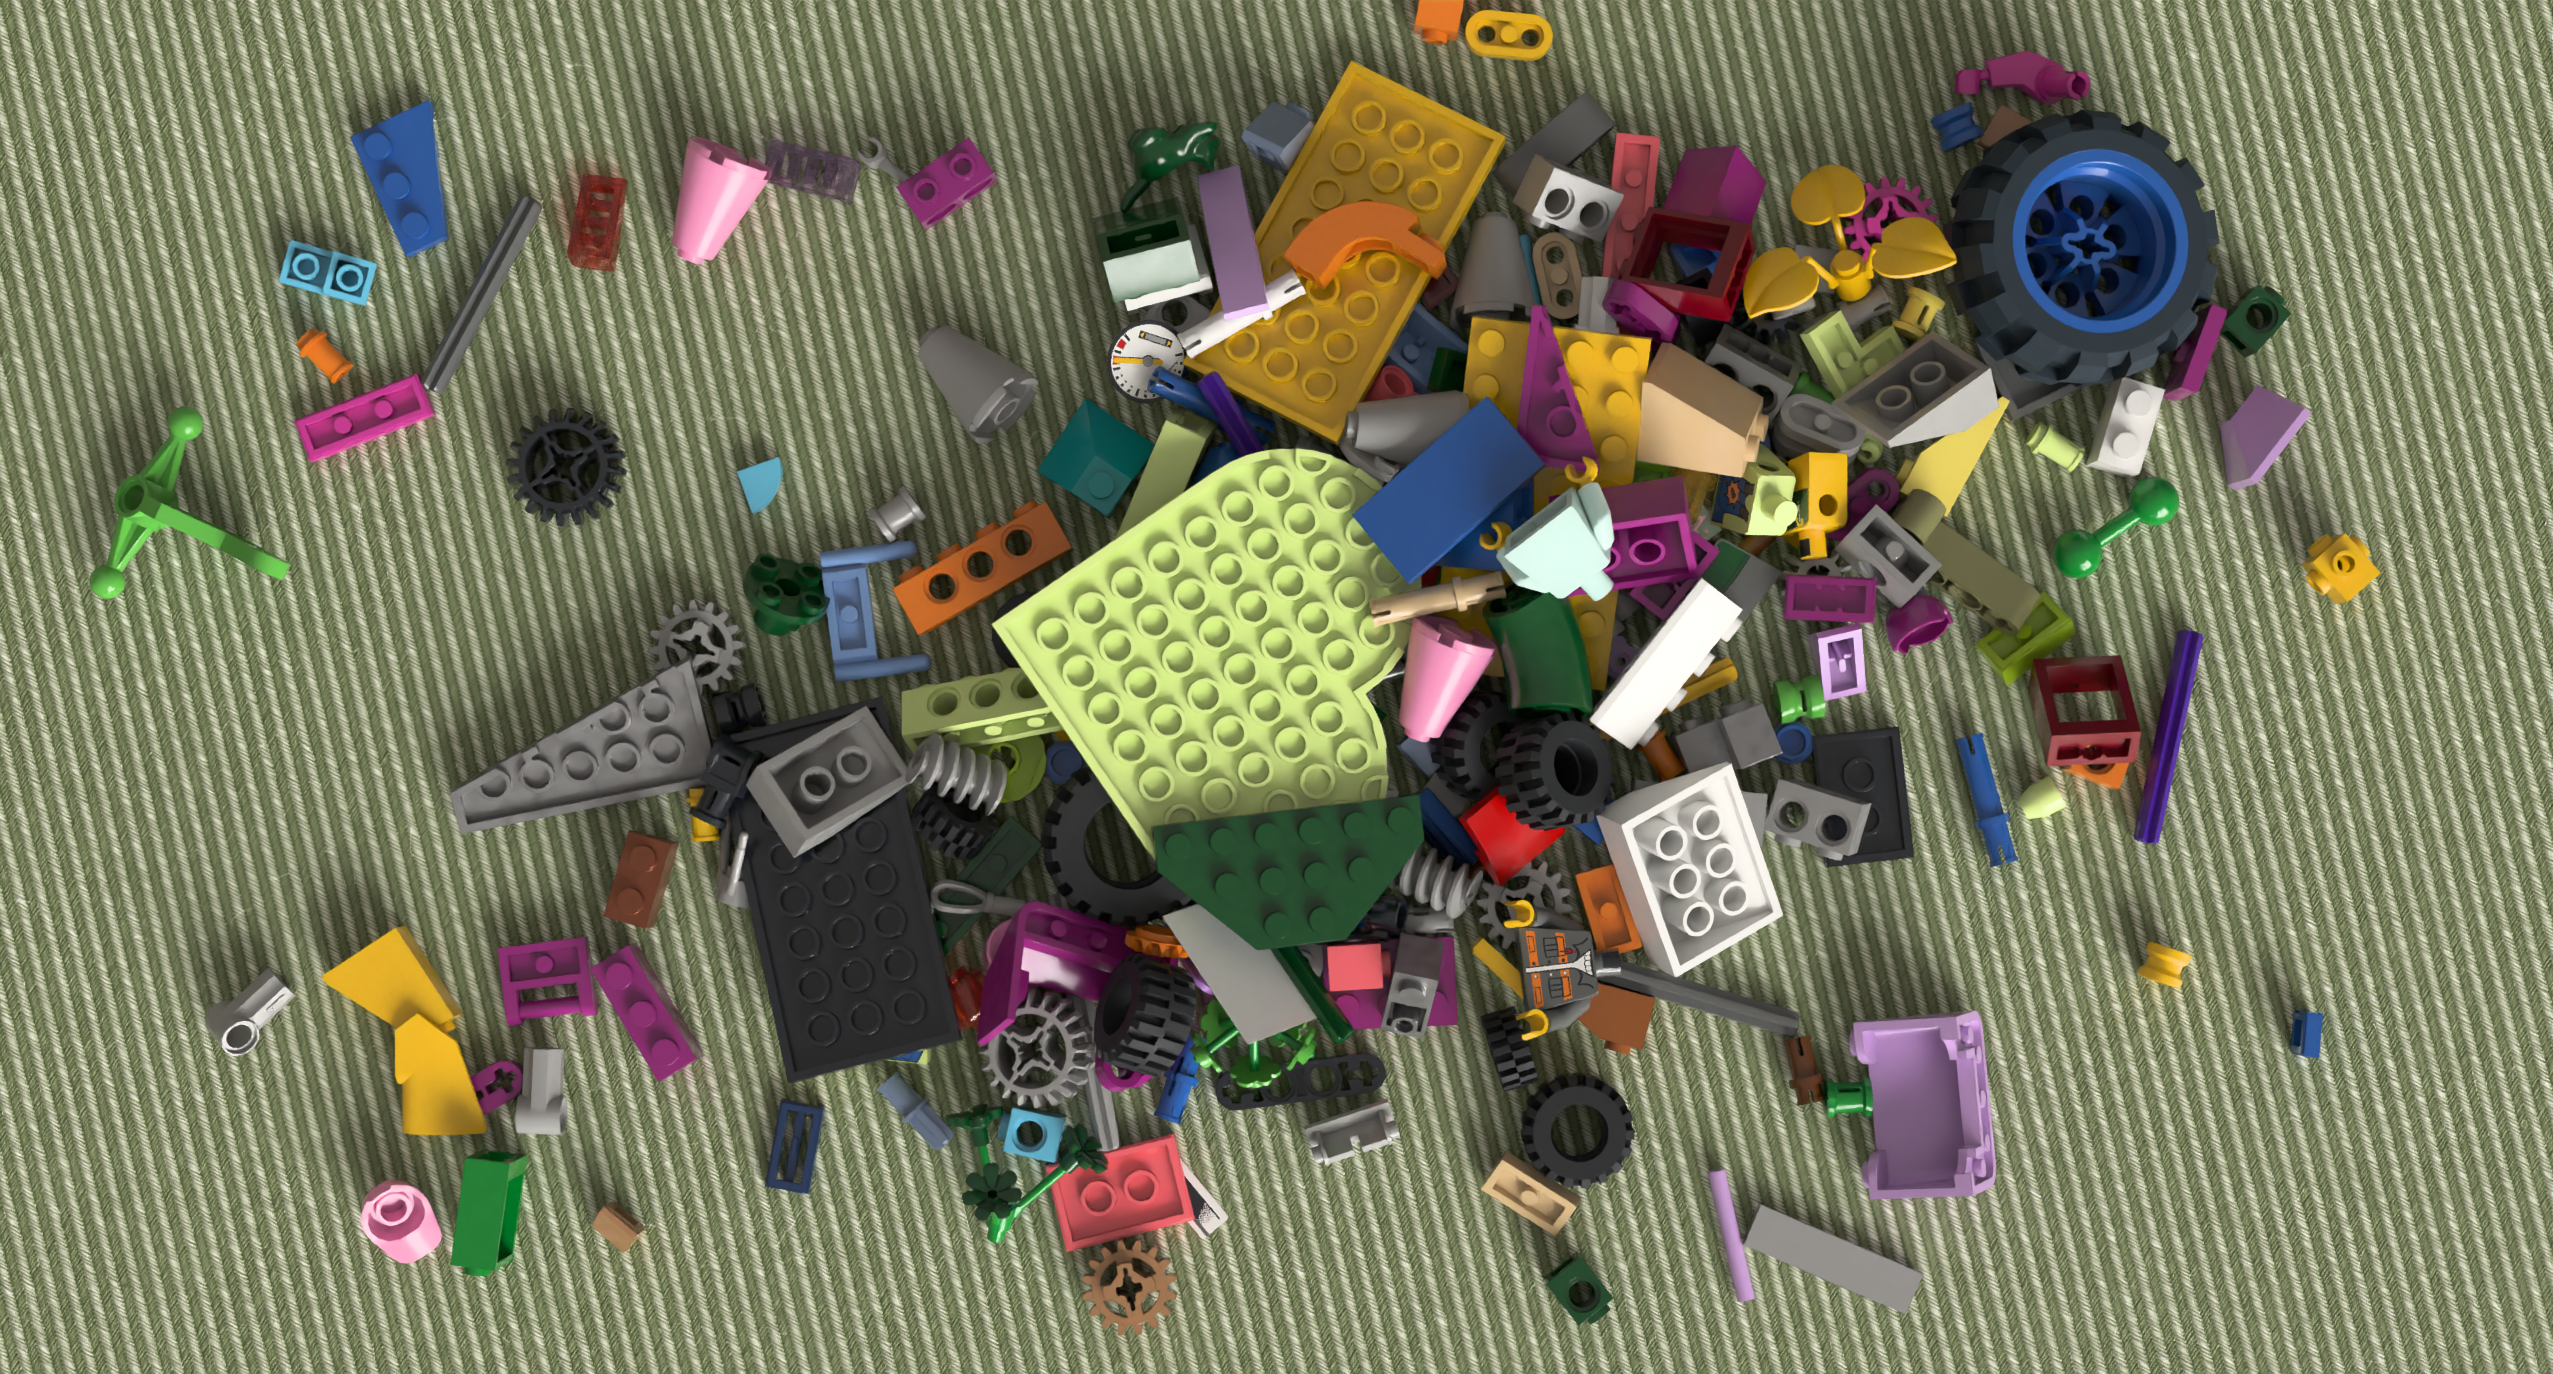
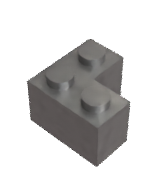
(1738, 737)

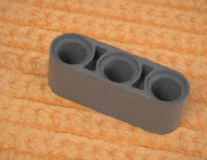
(1560, 140)

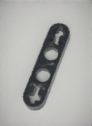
(1302, 1089)

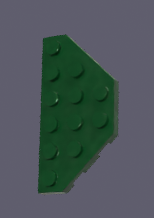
(1291, 871)

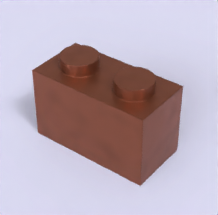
(641, 879)

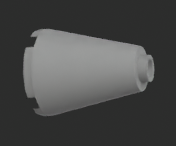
(1492, 275)
(976, 382)
(1404, 425)

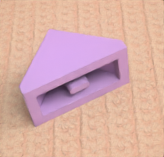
(1839, 661)

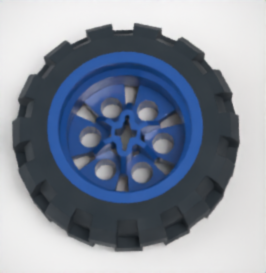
(2154, 223)

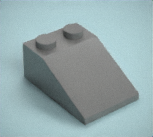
(1921, 394)
(828, 781)

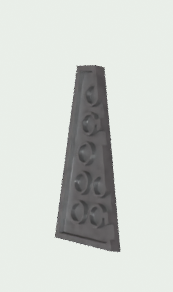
(619, 752)

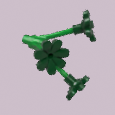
(993, 1194)

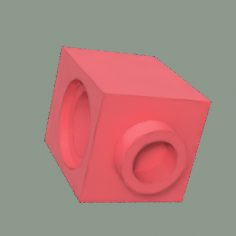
(1357, 966)

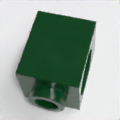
(2237, 329)
(1570, 1272)

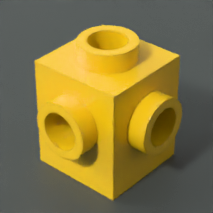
(2339, 567)

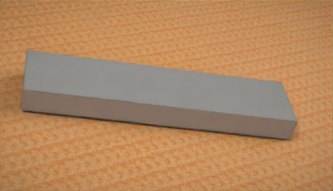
(1832, 1258)

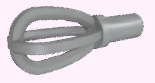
(990, 902)

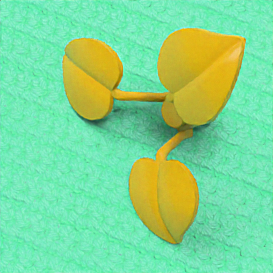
(1784, 281)

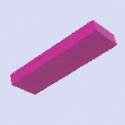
(364, 418)

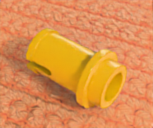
(700, 830)

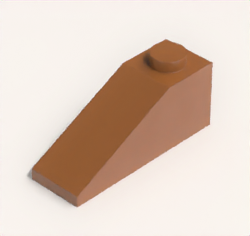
(1619, 1017)

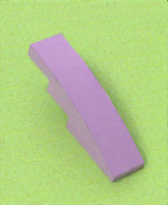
(1232, 243)

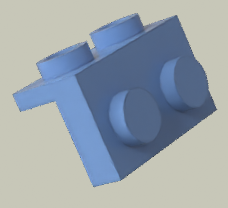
(1418, 345)

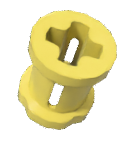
(1917, 314)

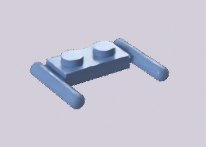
(852, 613)

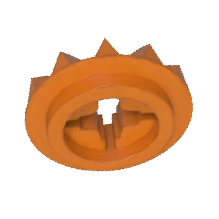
(1155, 941)

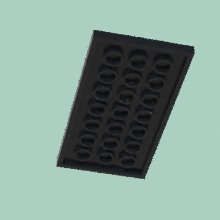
(844, 926)

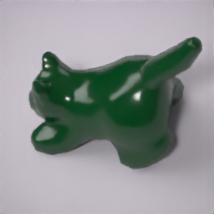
(1159, 152)

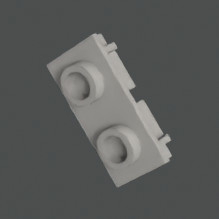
(1333, 1136)

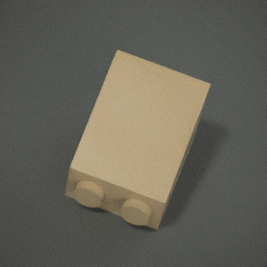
(1698, 416)

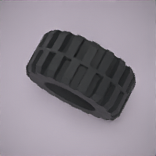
(1077, 878)

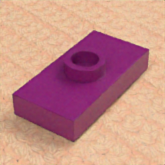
(1830, 598)

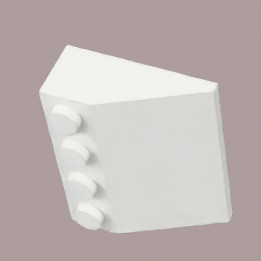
(1689, 867)

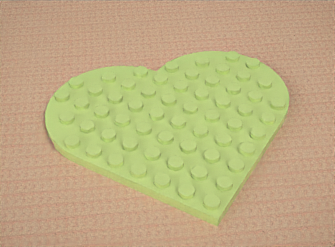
(1224, 647)

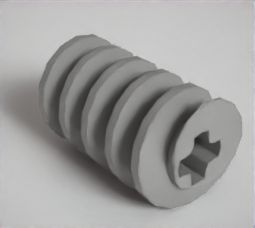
(960, 771)
(1438, 882)

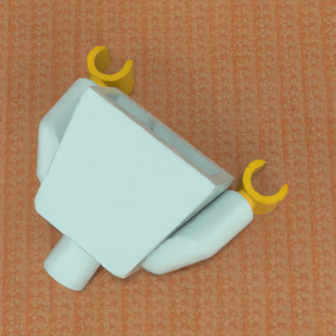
(1562, 543)

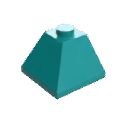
(1097, 459)

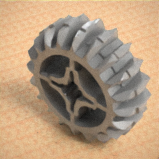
(1067, 1065)

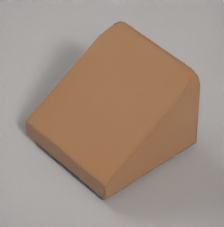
(618, 1226)

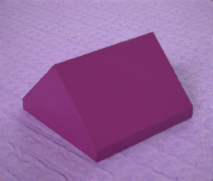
(1716, 184)

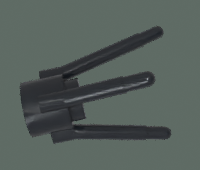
(1385, 917)

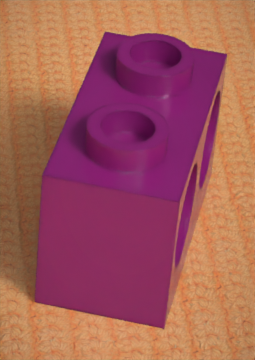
(947, 183)

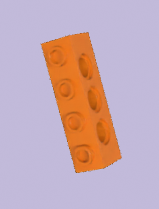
(1047, 546)

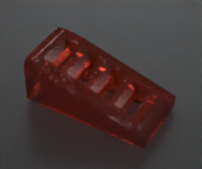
(592, 258)

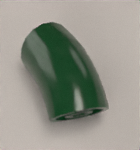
(1540, 653)

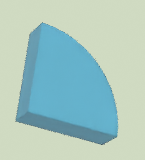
(761, 483)

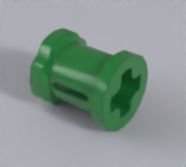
(1848, 1097)

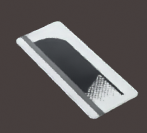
(1206, 1210)

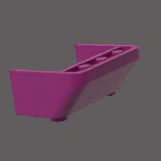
(1054, 952)

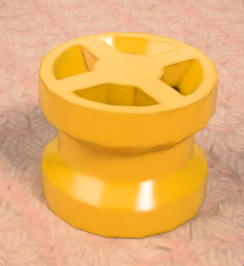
(2164, 965)

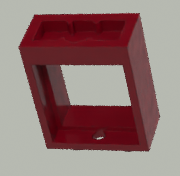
(1726, 236)
(2067, 741)

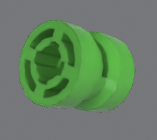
(1799, 699)

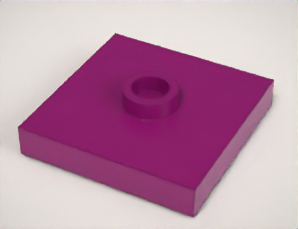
(2194, 354)

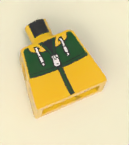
(1820, 500)

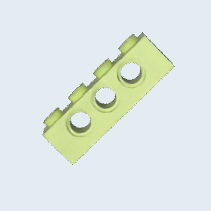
(976, 710)

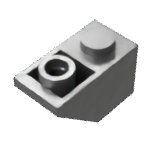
(1412, 985)

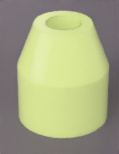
(2041, 799)

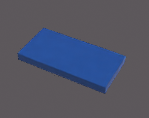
(1449, 490)

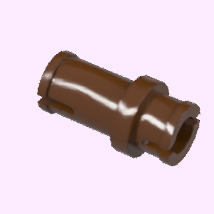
(1804, 1071)

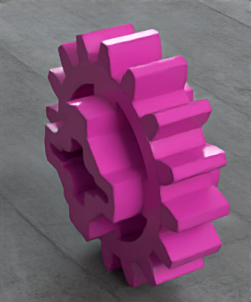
(1886, 205)

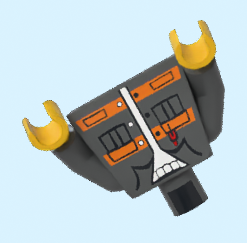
(1556, 967)

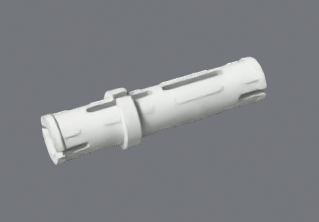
(1217, 328)

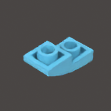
(327, 273)

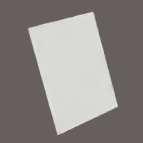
(1243, 979)

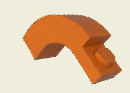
(1361, 227)

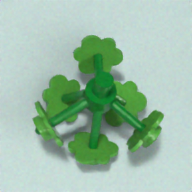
(1250, 1070)

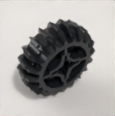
(547, 477)

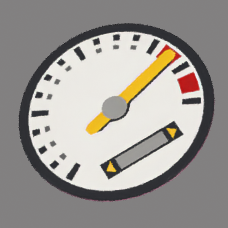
(1136, 355)

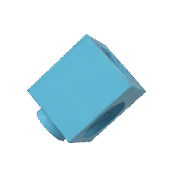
(1052, 1127)

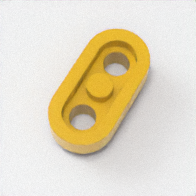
(1508, 33)

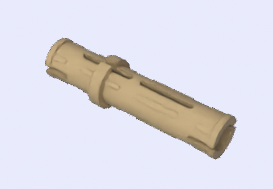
(1437, 598)

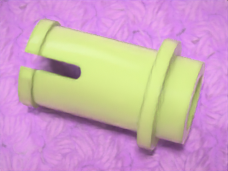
(2054, 446)

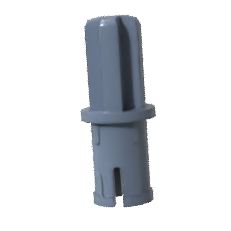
(916, 1111)

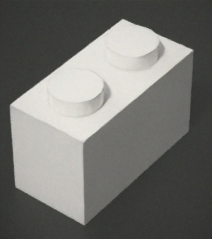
(2125, 427)

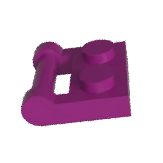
(542, 966)

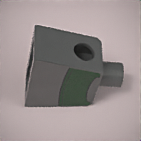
(1740, 576)

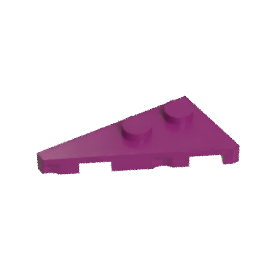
(1548, 404)

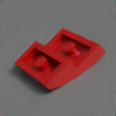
(1501, 840)

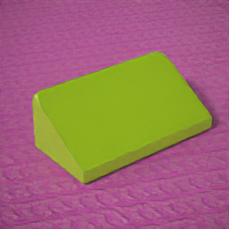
(2039, 636)

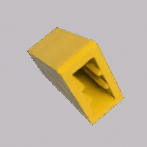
(395, 982)

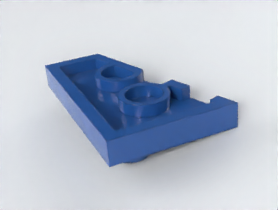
(406, 176)

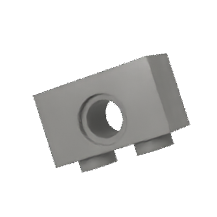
(1889, 554)

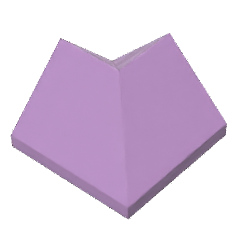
(2258, 435)

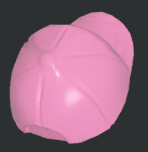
(400, 1221)

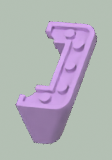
(1927, 1105)

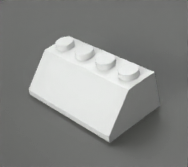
(1665, 663)

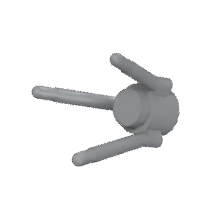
(729, 878)

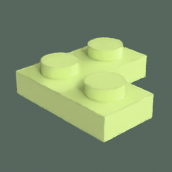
(1842, 358)

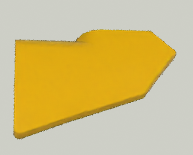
(434, 1082)

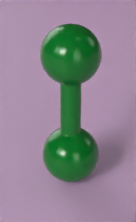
(2079, 552)

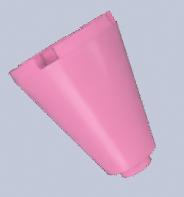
(713, 197)
(1440, 673)

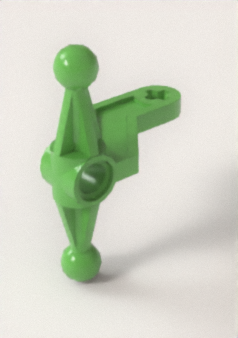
(150, 504)

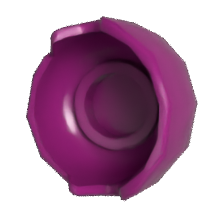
(1916, 622)

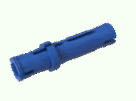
(1190, 396)
(1986, 800)

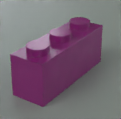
(647, 1012)

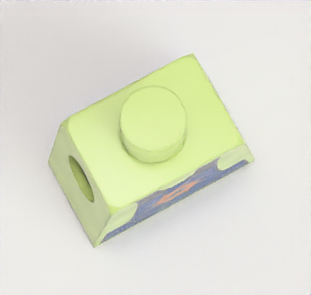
(1759, 500)

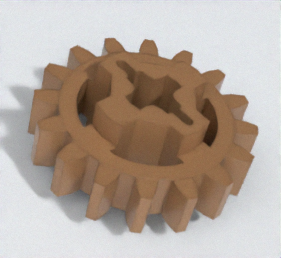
(1109, 1290)

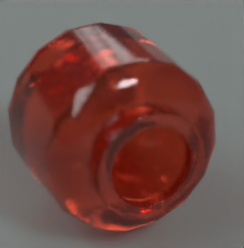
(967, 994)

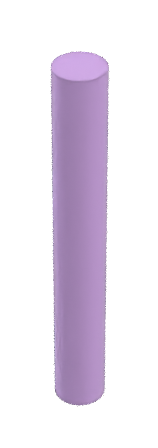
(1731, 1235)

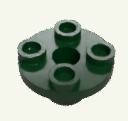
(784, 594)

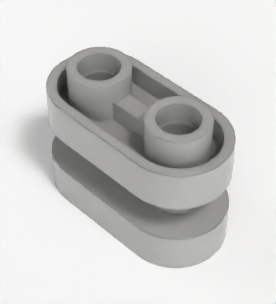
(1813, 426)

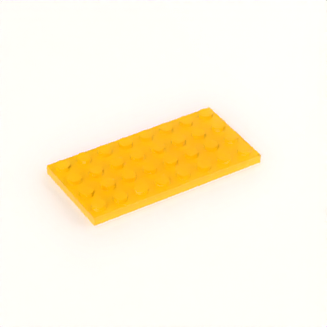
(1332, 342)
(1608, 385)

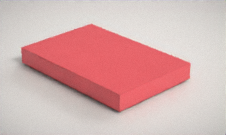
(1135, 1194)

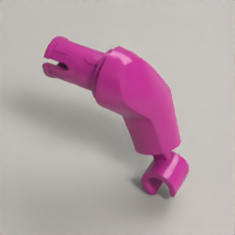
(2028, 72)

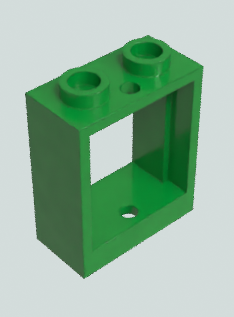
(488, 1211)

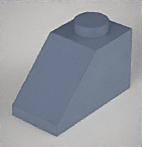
(1278, 135)

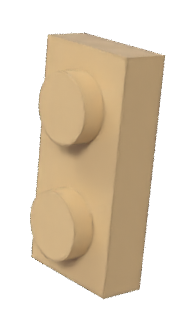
(1530, 1193)

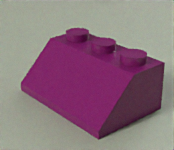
(1650, 534)

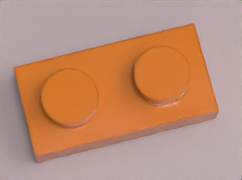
(1607, 909)

